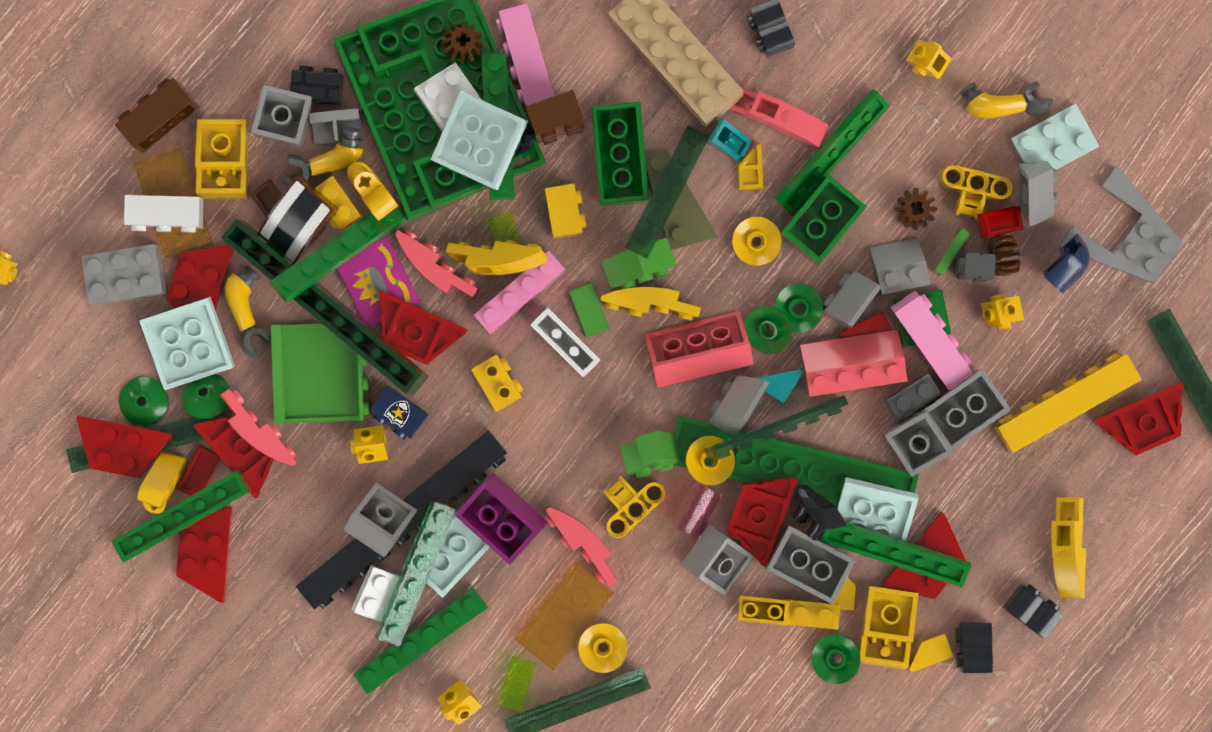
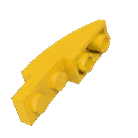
(502, 259)
(640, 298)
(1067, 549)
(789, 612)

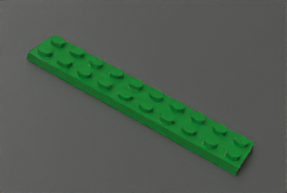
(780, 459)

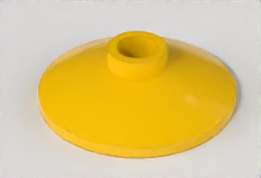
(766, 232)
(704, 474)
(602, 660)

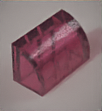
(699, 511)

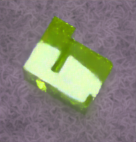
(504, 228)

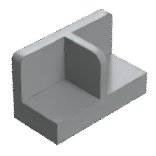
(329, 125)

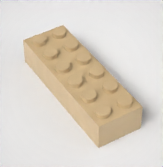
(677, 57)

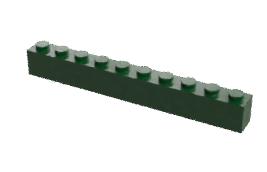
(329, 311)

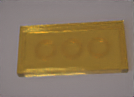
(171, 177)
(564, 616)

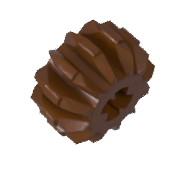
(471, 47)
(907, 210)
(1006, 254)

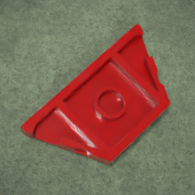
(199, 275)
(414, 330)
(1146, 421)
(120, 447)
(236, 453)
(760, 515)
(937, 538)
(205, 554)

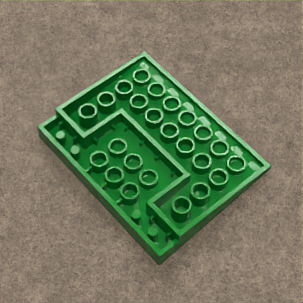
(384, 67)

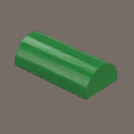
(620, 154)

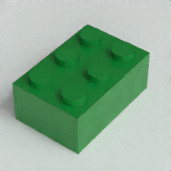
(823, 220)

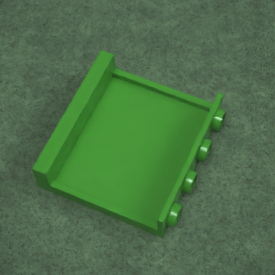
(316, 376)

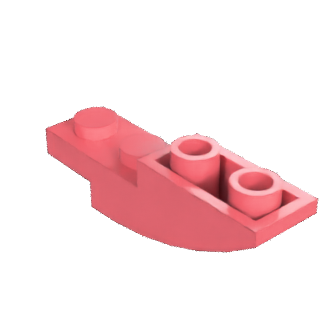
(781, 117)
(426, 259)
(263, 439)
(578, 534)

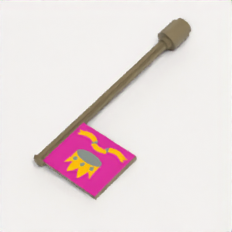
(380, 269)

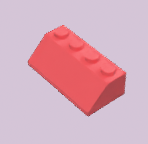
(699, 349)
(853, 363)

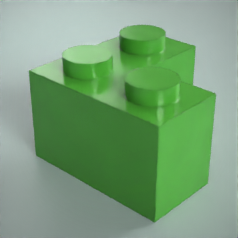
(629, 266)
(649, 453)

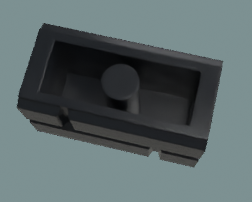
(322, 86)

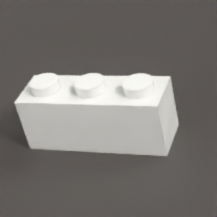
(163, 213)
(565, 342)

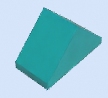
(729, 140)
(782, 384)

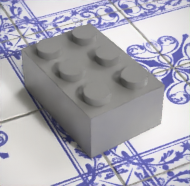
(124, 275)
(967, 408)
(810, 564)

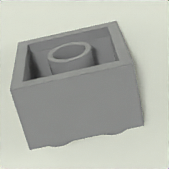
(282, 116)
(1036, 191)
(899, 266)
(851, 298)
(737, 404)
(918, 442)
(380, 519)
(717, 560)

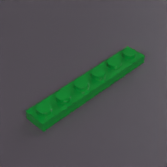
(496, 93)
(832, 152)
(334, 253)
(180, 516)
(899, 553)
(420, 640)

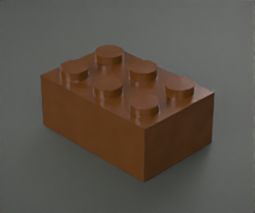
(156, 114)
(555, 117)

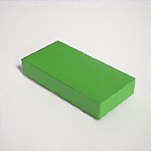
(950, 252)
(589, 310)

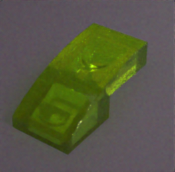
(516, 684)

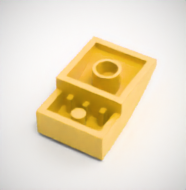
(222, 159)
(888, 627)

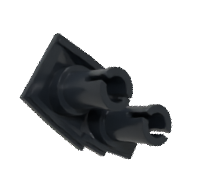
(820, 509)

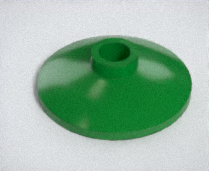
(811, 306)
(761, 336)
(156, 401)
(205, 406)
(824, 662)

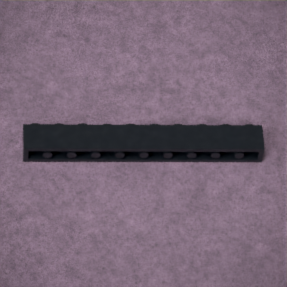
(441, 487)

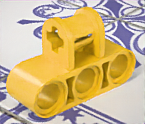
(371, 189)
(972, 197)
(161, 481)
(625, 499)

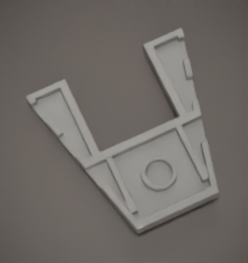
(1148, 243)

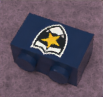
(399, 413)

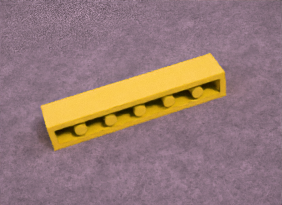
(1067, 403)

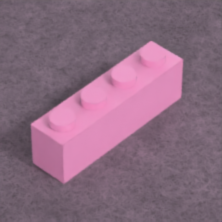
(525, 53)
(518, 294)
(932, 340)

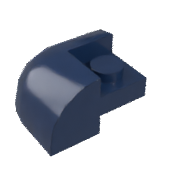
(1070, 265)

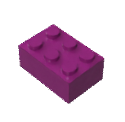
(501, 518)

